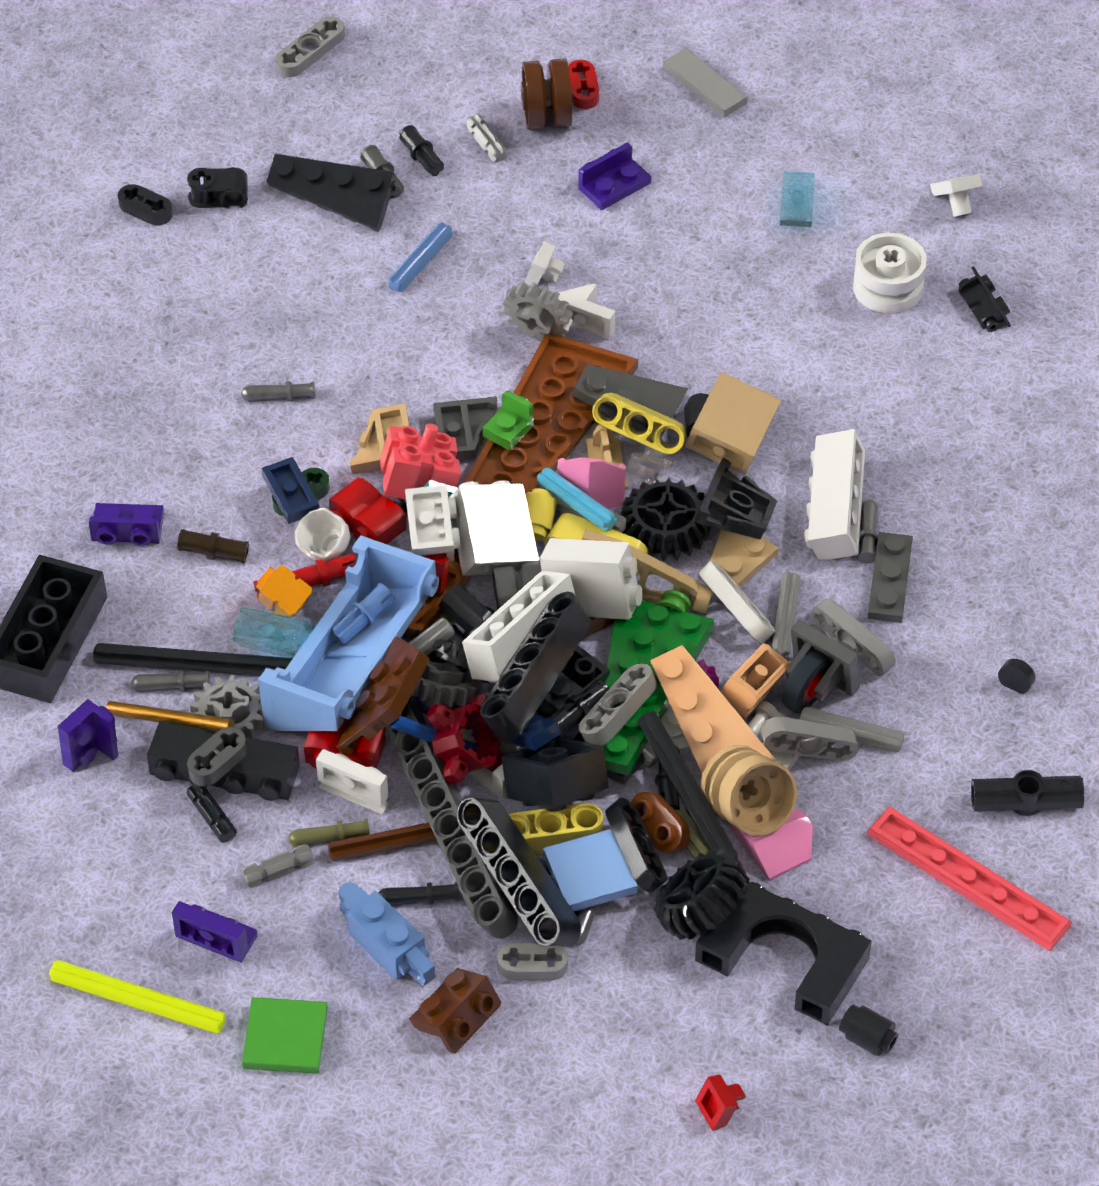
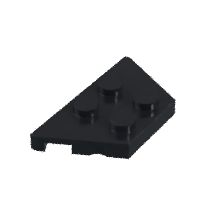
(735, 504)

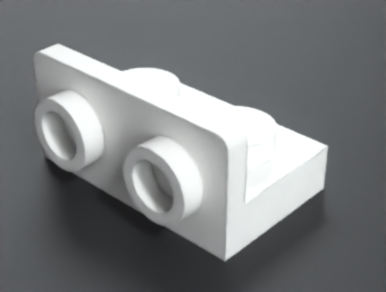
(430, 521)

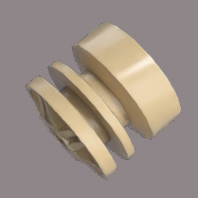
(749, 790)

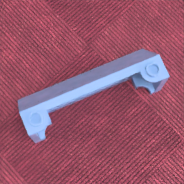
(329, 676)

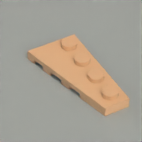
(701, 708)

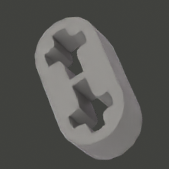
(532, 961)

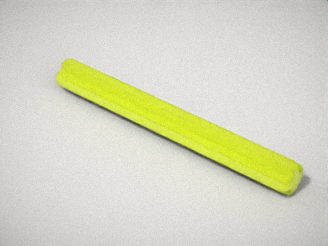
(138, 996)

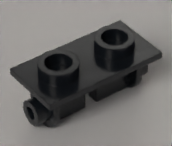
(978, 291)

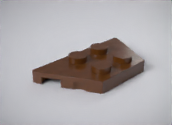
(387, 693)

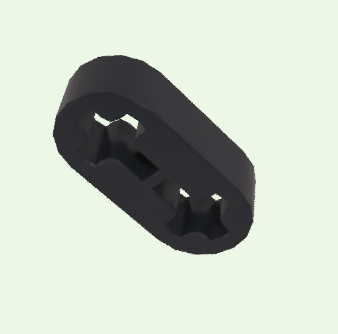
(145, 204)

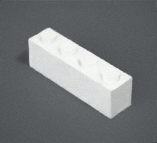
(835, 495)
(501, 635)

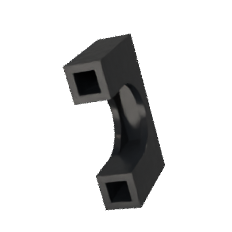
(837, 950)

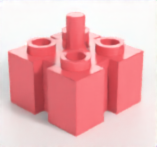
(415, 459)

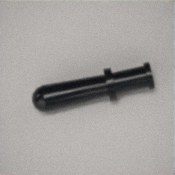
(428, 893)

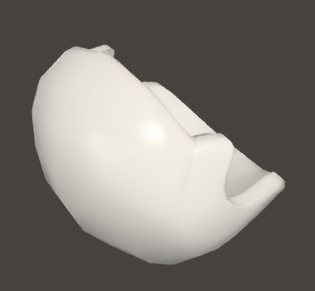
(322, 530)

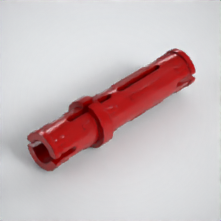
(322, 571)

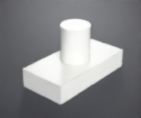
(957, 192)

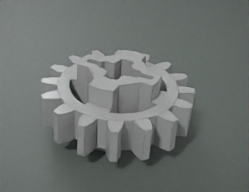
(537, 311)
(231, 701)

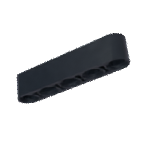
(535, 667)
(488, 824)

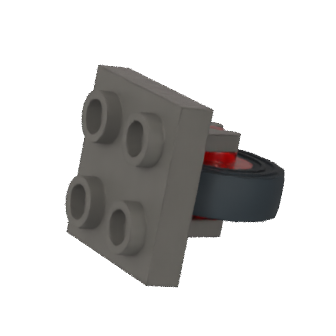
(818, 667)

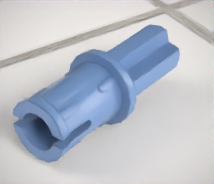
(363, 613)

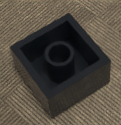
(555, 773)

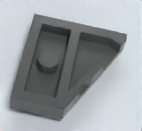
(465, 422)

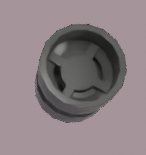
(509, 581)

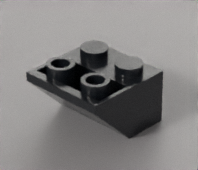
(575, 677)

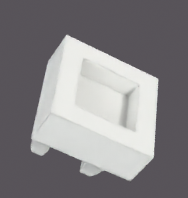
(544, 266)

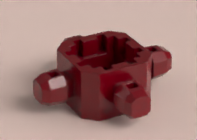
(449, 743)

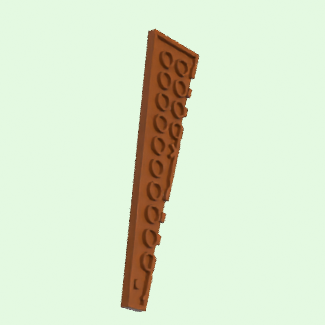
(557, 429)

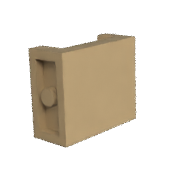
(732, 422)

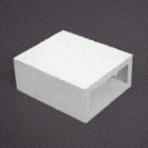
(493, 527)
(600, 574)

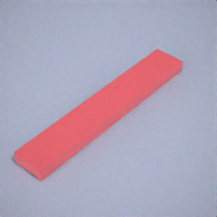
(970, 878)

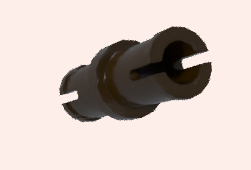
(213, 545)

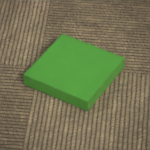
(285, 1035)

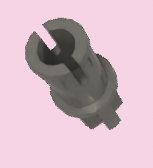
(373, 159)

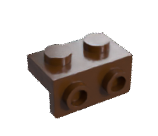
(457, 1008)

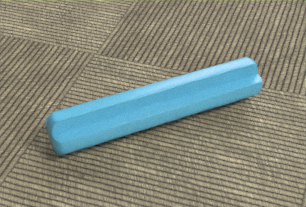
(576, 499)

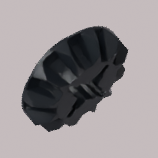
(451, 653)

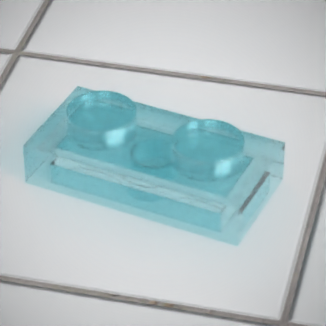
(797, 199)

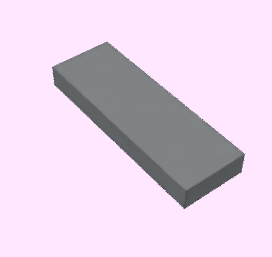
(705, 82)

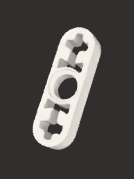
(737, 601)

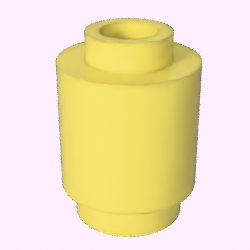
(541, 512)

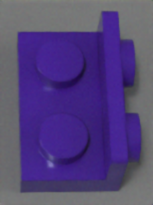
(612, 177)
(126, 523)
(84, 733)
(213, 931)

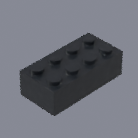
(48, 626)

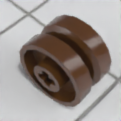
(544, 94)

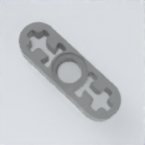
(312, 36)
(846, 628)
(631, 688)
(788, 736)

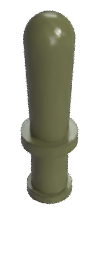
(328, 833)

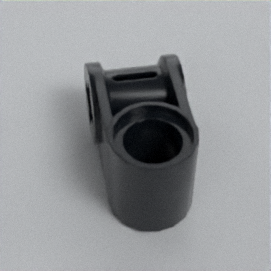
(220, 189)

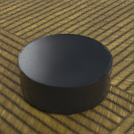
(1016, 675)

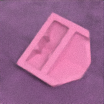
(596, 478)
(781, 849)

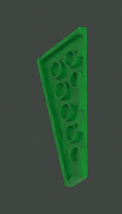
(637, 641)

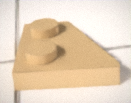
(374, 436)
(742, 555)

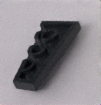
(344, 189)

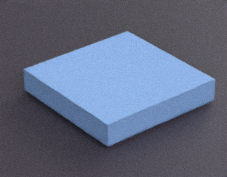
(590, 870)

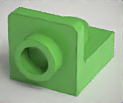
(510, 422)

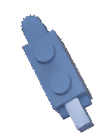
(385, 934)

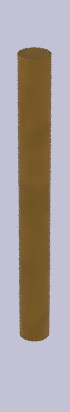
(171, 716)

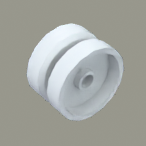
(889, 272)

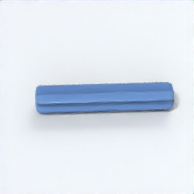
(420, 257)

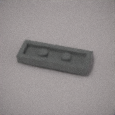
(890, 577)

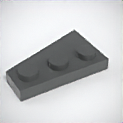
(649, 393)

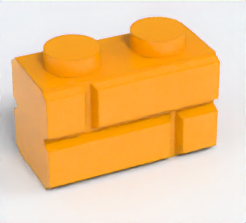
(283, 591)

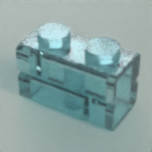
(270, 632)

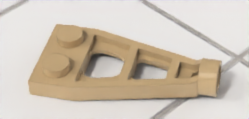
(649, 565)

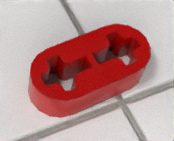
(588, 83)

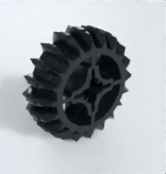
(646, 516)
(701, 894)

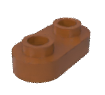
(660, 817)

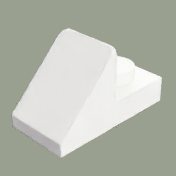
(587, 313)

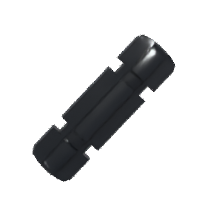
(211, 812)

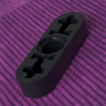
(636, 845)

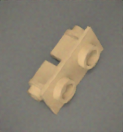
(605, 447)

